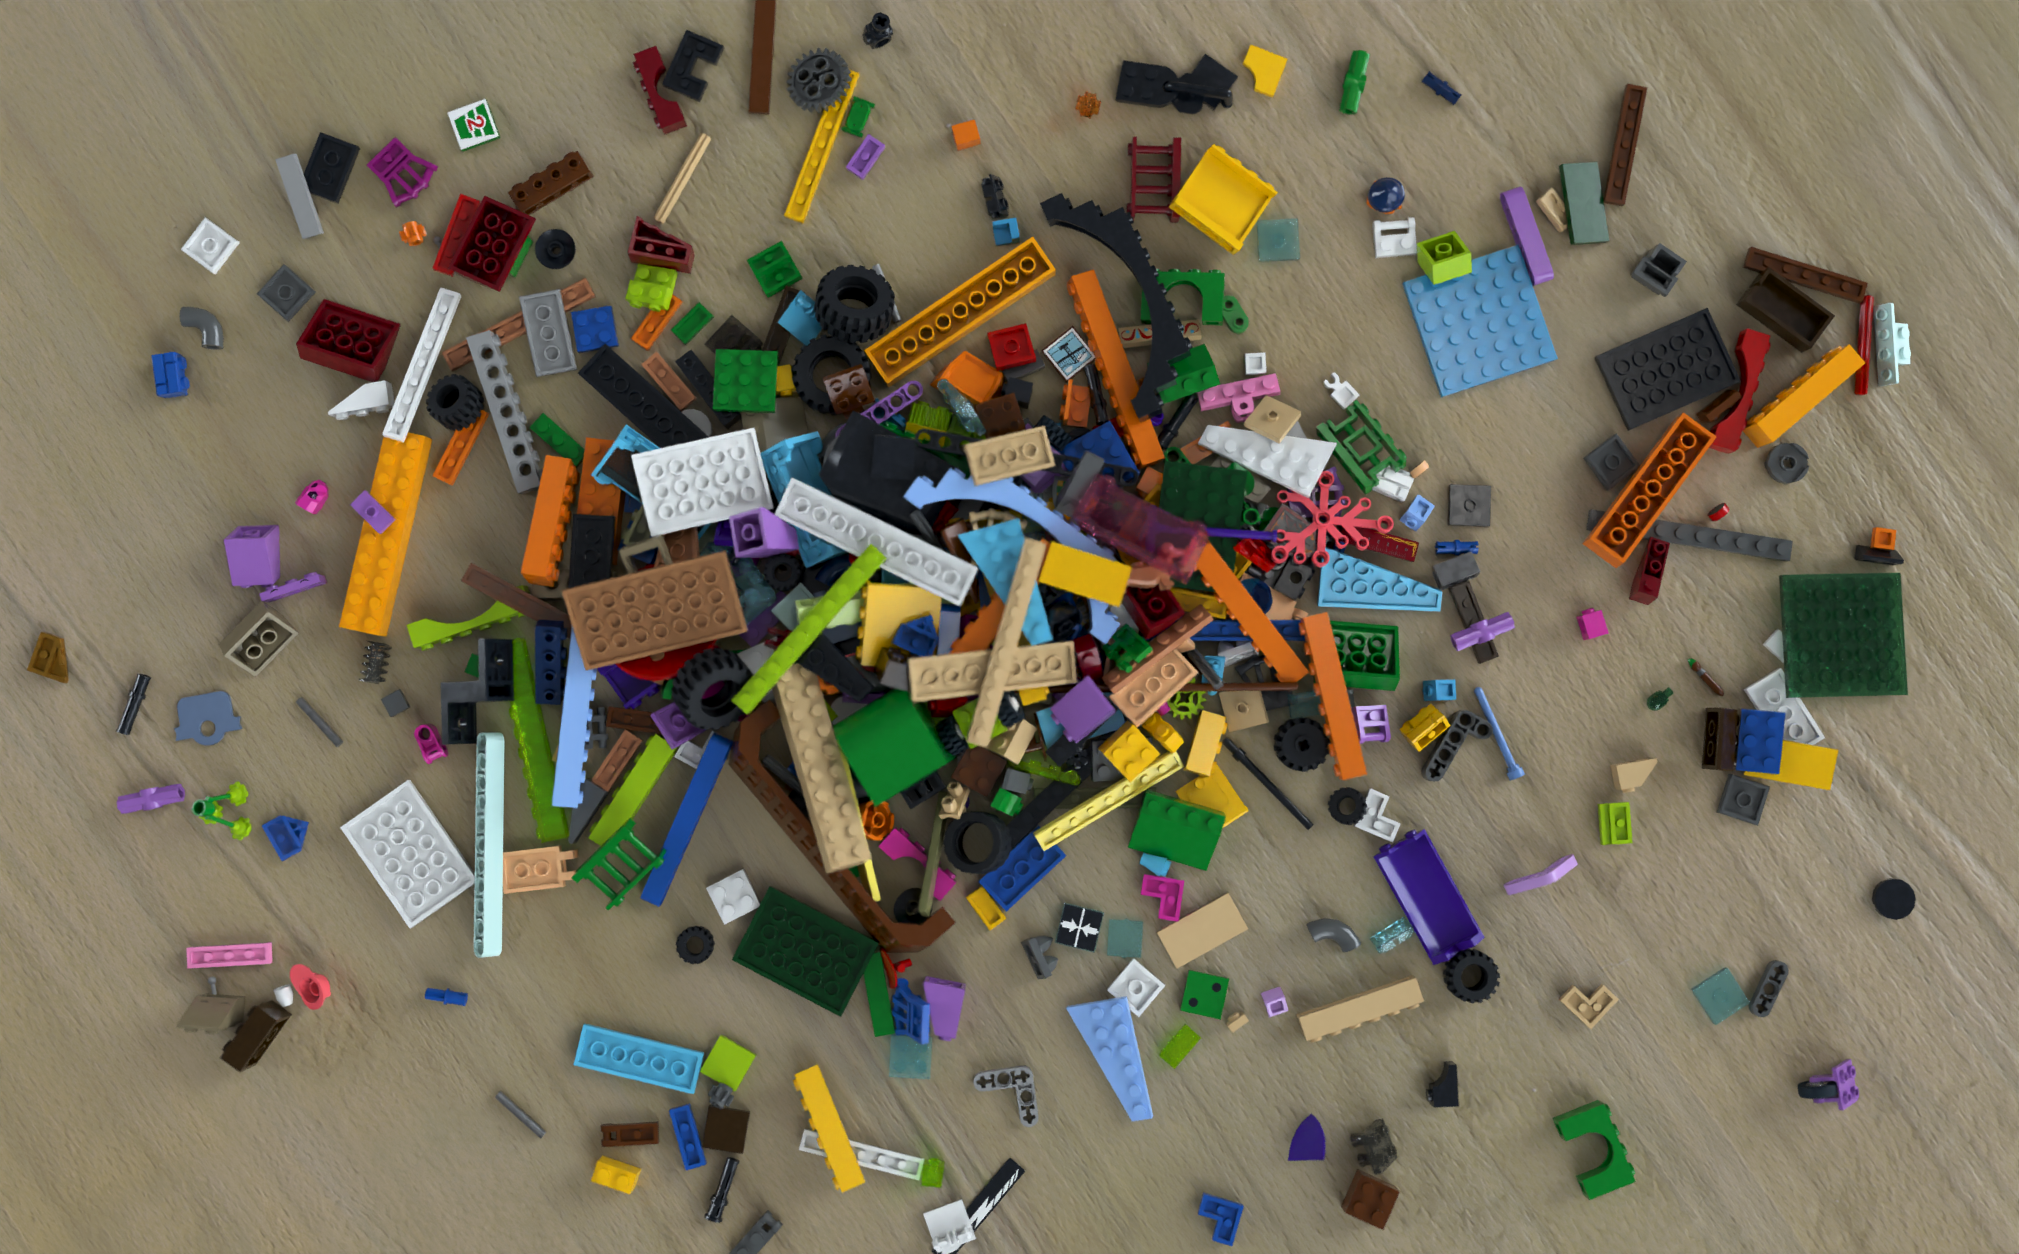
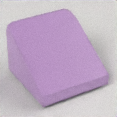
(1274, 1001)

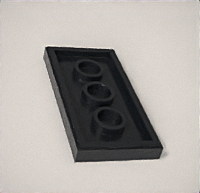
(591, 549)

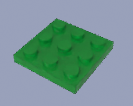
(745, 381)

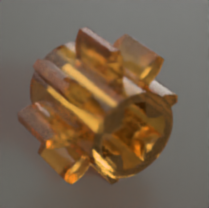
(1088, 105)

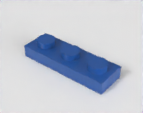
(687, 1136)

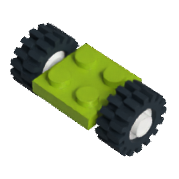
(956, 727)

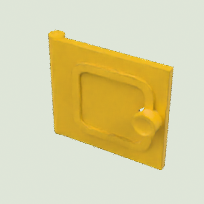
(1214, 793)

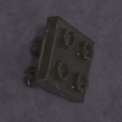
(1378, 1147)

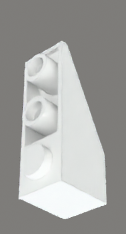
(368, 398)

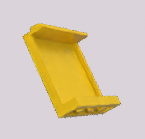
(1223, 198)
(883, 612)

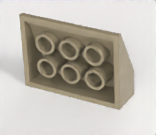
(775, 427)

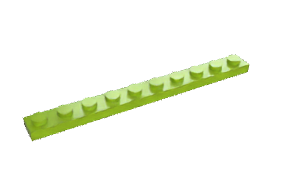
(809, 629)

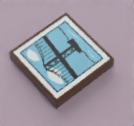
(1069, 354)

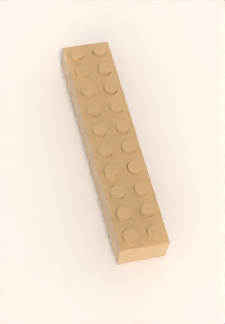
(820, 770)

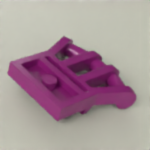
(394, 160)

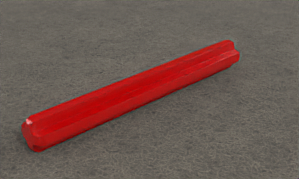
(1864, 344)

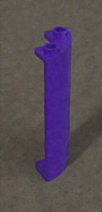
(1428, 896)

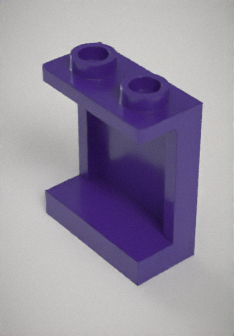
(628, 688)

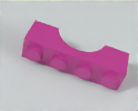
(899, 845)

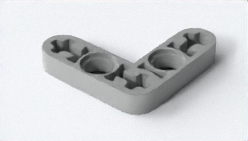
(1027, 1085)

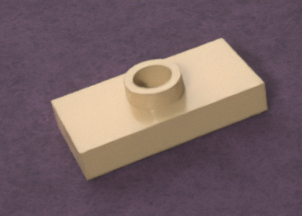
(1554, 209)

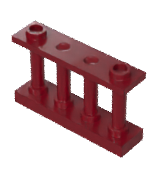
(1173, 170)

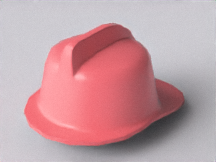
(310, 986)

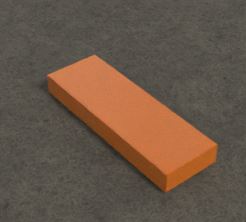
(654, 324)

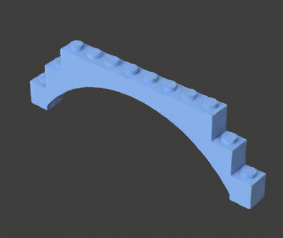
(1017, 498)

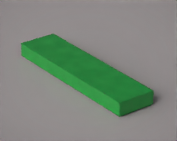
(878, 997)

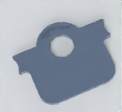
(206, 707)

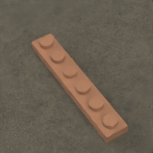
(1161, 646)

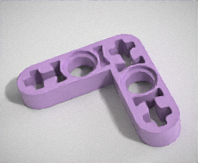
(1547, 876)

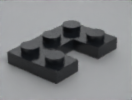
(679, 73)

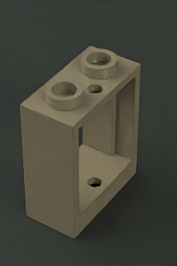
(627, 551)

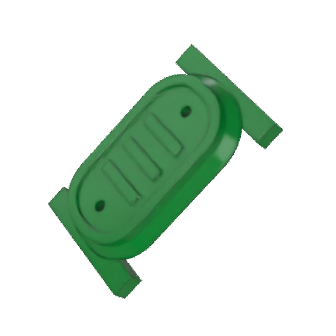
(857, 116)

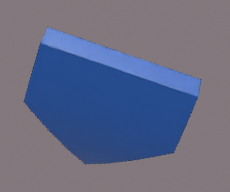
(917, 636)
(286, 835)

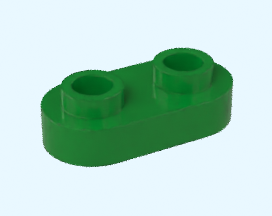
(1230, 315)

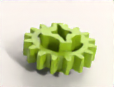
(1189, 705)

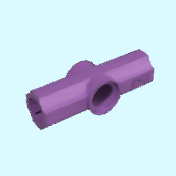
(1482, 631)
(150, 798)

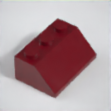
(1152, 609)

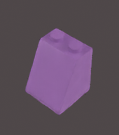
(761, 534)
(253, 555)
(1082, 710)
(945, 1005)

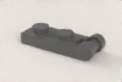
(757, 1235)

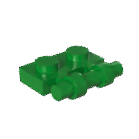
(1133, 645)

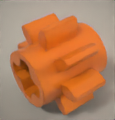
(412, 233)

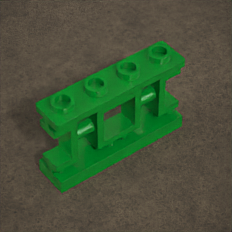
(1349, 457)

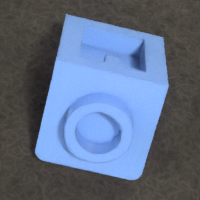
(1417, 513)

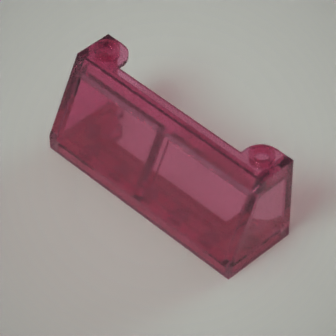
(1141, 529)

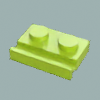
(1615, 823)

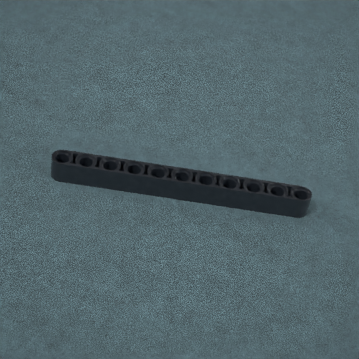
(935, 436)

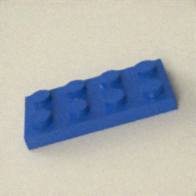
(1021, 871)

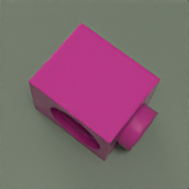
(1592, 624)

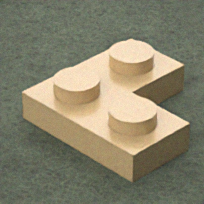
(1589, 1009)

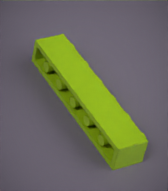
(635, 789)

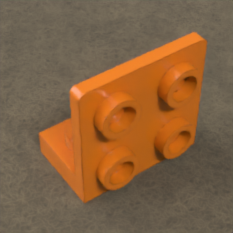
(1076, 407)

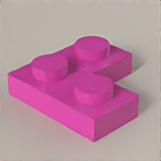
(1170, 893)

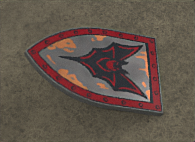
(1291, 521)

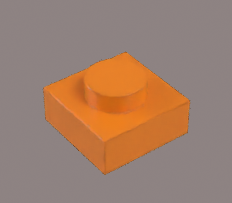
(1883, 538)

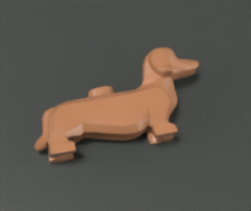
(1148, 577)

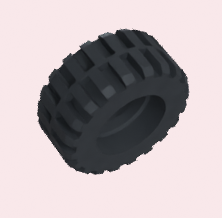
(859, 285)
(811, 356)
(701, 673)

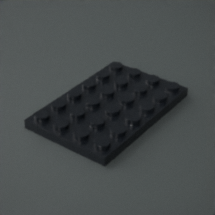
(1667, 369)

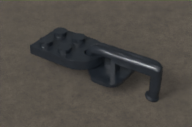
(1144, 86)

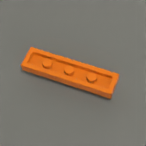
(458, 450)

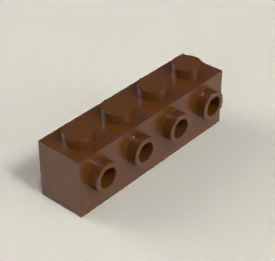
(551, 183)

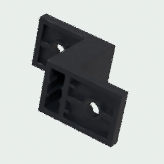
(494, 685)

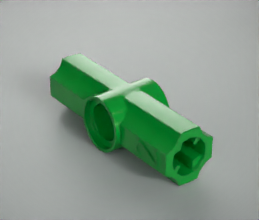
(1354, 82)

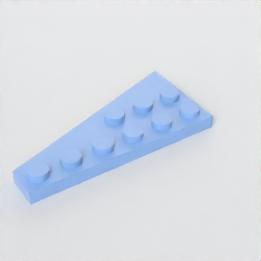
(1112, 1040)

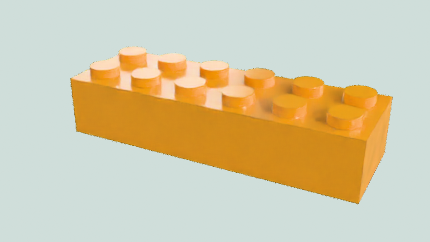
(1802, 395)

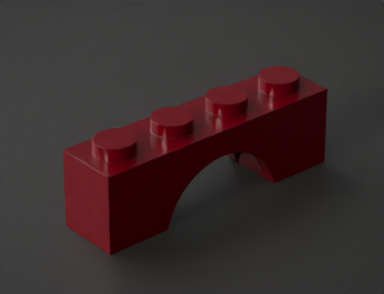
(652, 67)

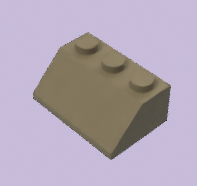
(258, 639)

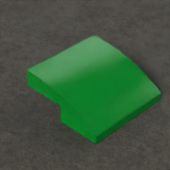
(774, 269)

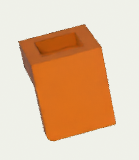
(966, 135)

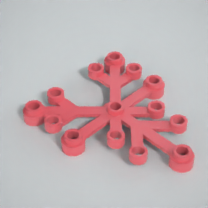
(1348, 522)

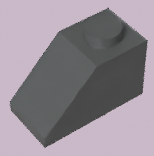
(1017, 781)

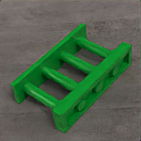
(612, 845)

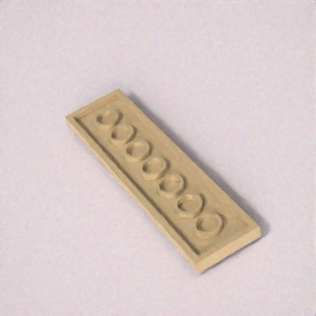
(964, 672)

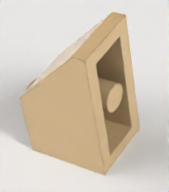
(1632, 773)

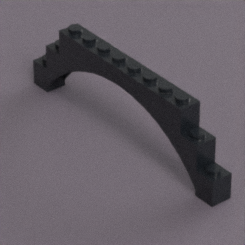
(1118, 235)

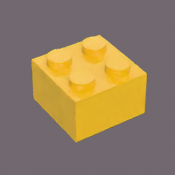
(1129, 751)

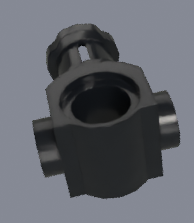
(878, 31)

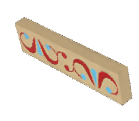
(1142, 335)

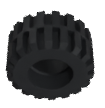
(445, 394)
(1483, 987)

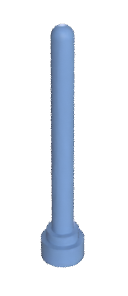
(1513, 769)

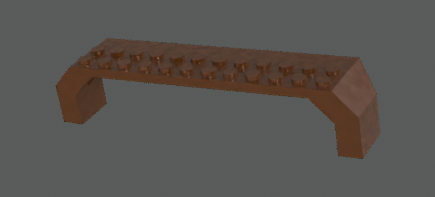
(744, 761)

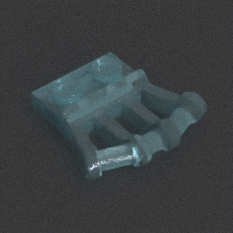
(961, 408)

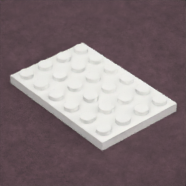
(701, 481)
(409, 853)

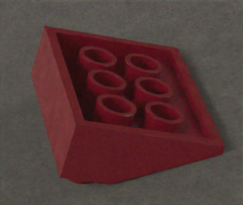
(491, 244)
(348, 341)

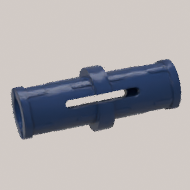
(1441, 88)

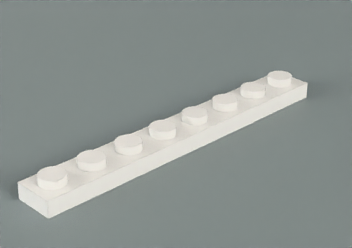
(421, 365)

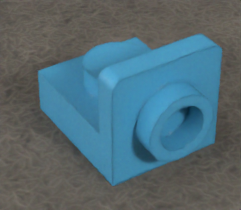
(1439, 690)

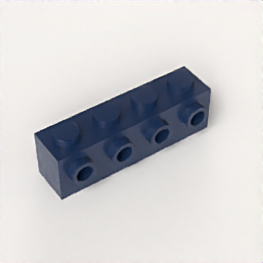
(550, 661)

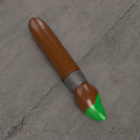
(1695, 666)

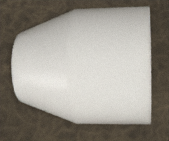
(284, 995)

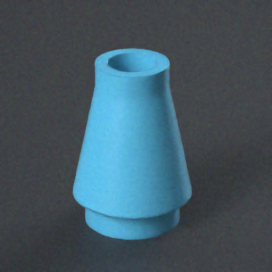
(1156, 864)

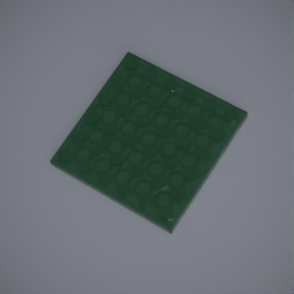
(1843, 635)

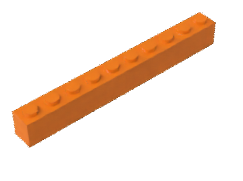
(1114, 367)

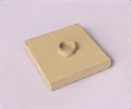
(1272, 419)
(1243, 709)

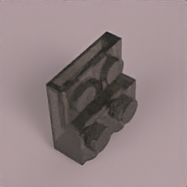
(733, 336)

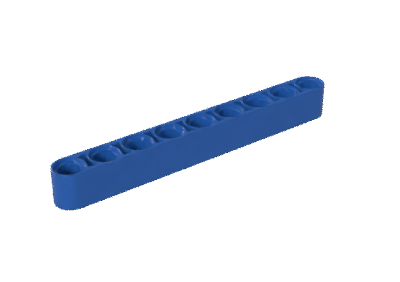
(687, 818)

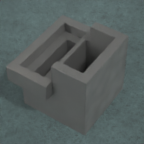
(1659, 269)

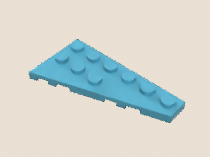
(997, 555)
(1360, 584)

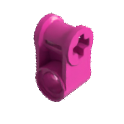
(431, 744)

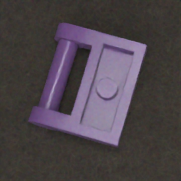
(1371, 717)

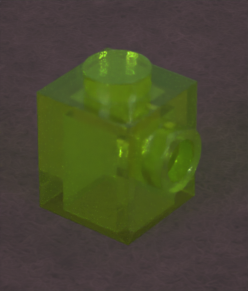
(933, 1172)

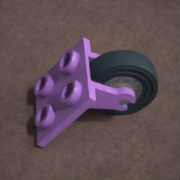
(1825, 1089)

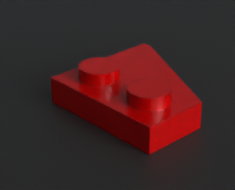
(1256, 552)

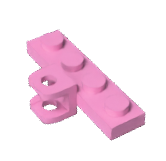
(1239, 395)

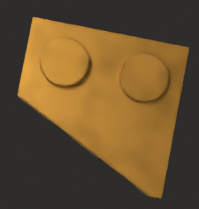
(49, 658)

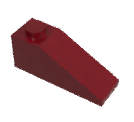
(1088, 659)

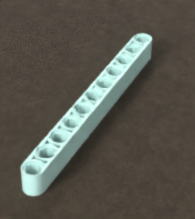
(489, 844)

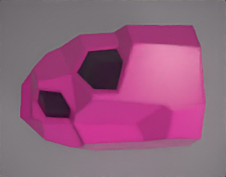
(313, 497)

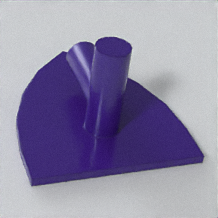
(1308, 1141)

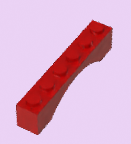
(1750, 355)

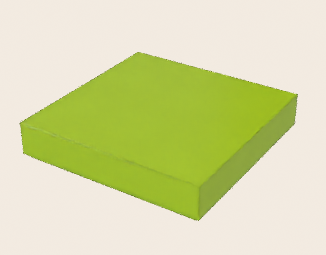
(728, 1062)

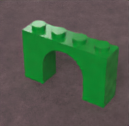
(1209, 285)
(1615, 1170)

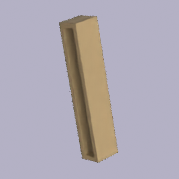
(1360, 1008)

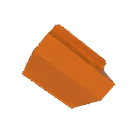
(972, 378)

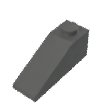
(1078, 483)
(581, 817)

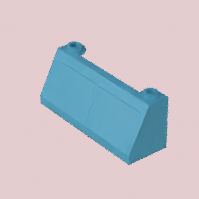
(799, 460)

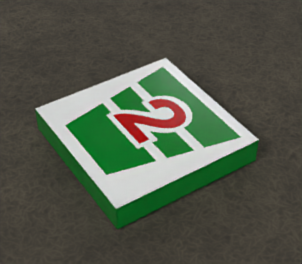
(474, 125)

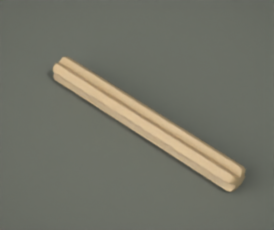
(682, 178)

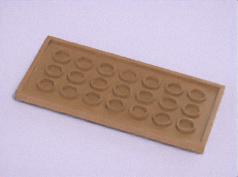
(655, 610)

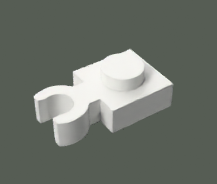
(1343, 393)

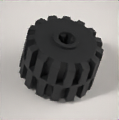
(1289, 751)

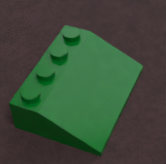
(1367, 654)
(1176, 830)

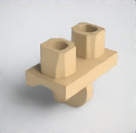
(954, 802)

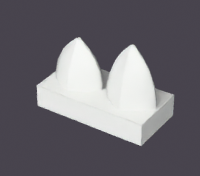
(1234, 655)

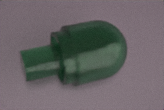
(1659, 699)

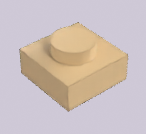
(1236, 1021)

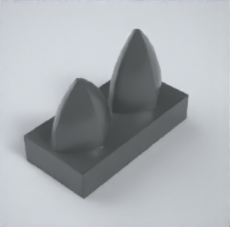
(1034, 950)

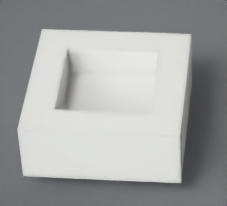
(1255, 363)

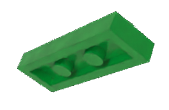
(558, 439)

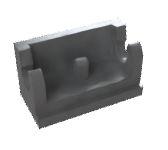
(1455, 571)

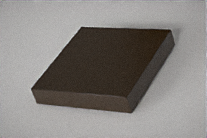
(726, 1129)

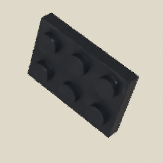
(330, 167)

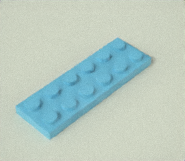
(638, 1058)

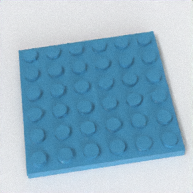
(1480, 322)

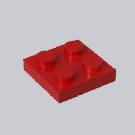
(1011, 347)

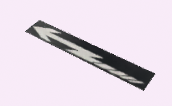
(990, 1197)

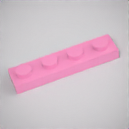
(229, 955)

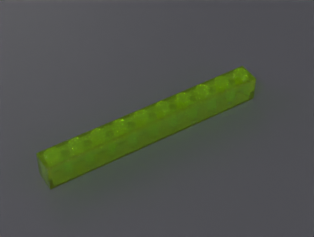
(535, 748)

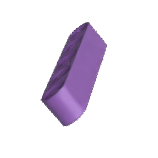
(1526, 235)
(886, 406)

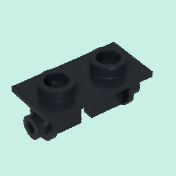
(993, 188)

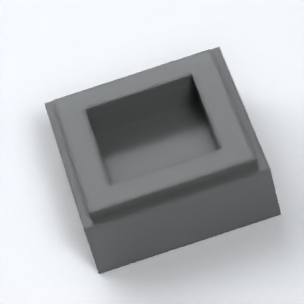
(395, 703)

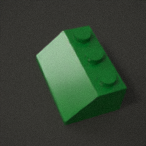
(1194, 375)

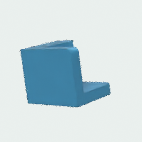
(1006, 231)

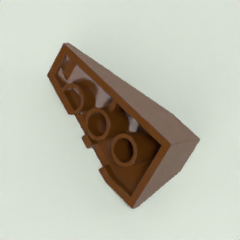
(956, 547)

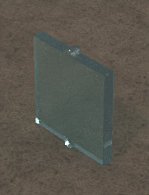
(1125, 938)

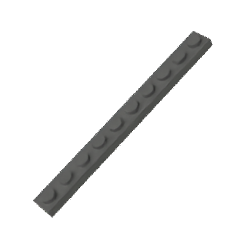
(1711, 538)

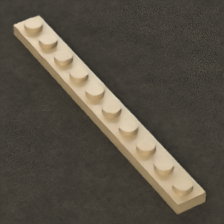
(1006, 642)

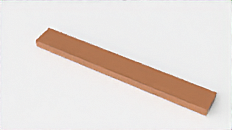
(515, 327)

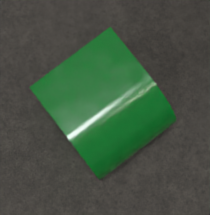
(891, 744)

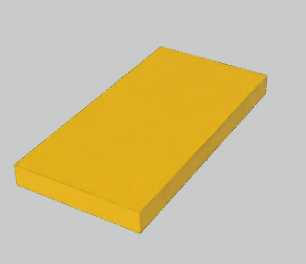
(1085, 574)
(1804, 765)

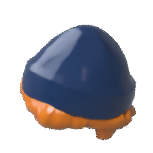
(1386, 195)

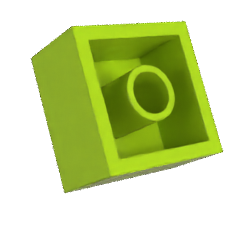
(1444, 257)

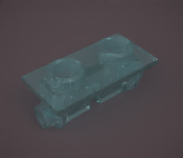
(1399, 930)

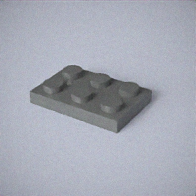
(1100, 766)

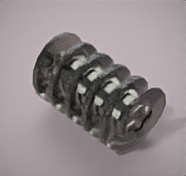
(375, 662)

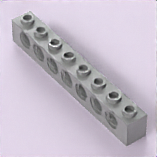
(478, 345)

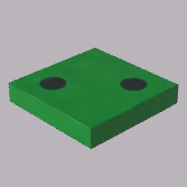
(1204, 994)

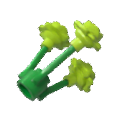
(210, 810)

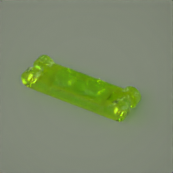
(1053, 772)

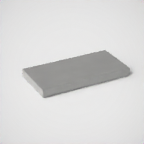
(548, 333)

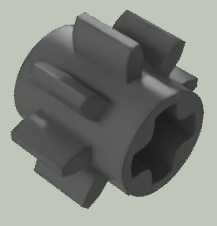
(721, 1095)

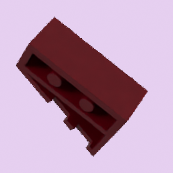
(659, 249)

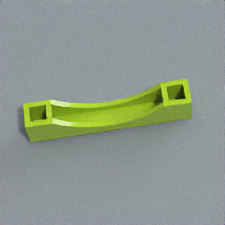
(429, 632)

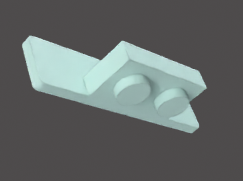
(1891, 344)

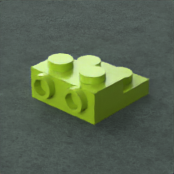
(651, 287)

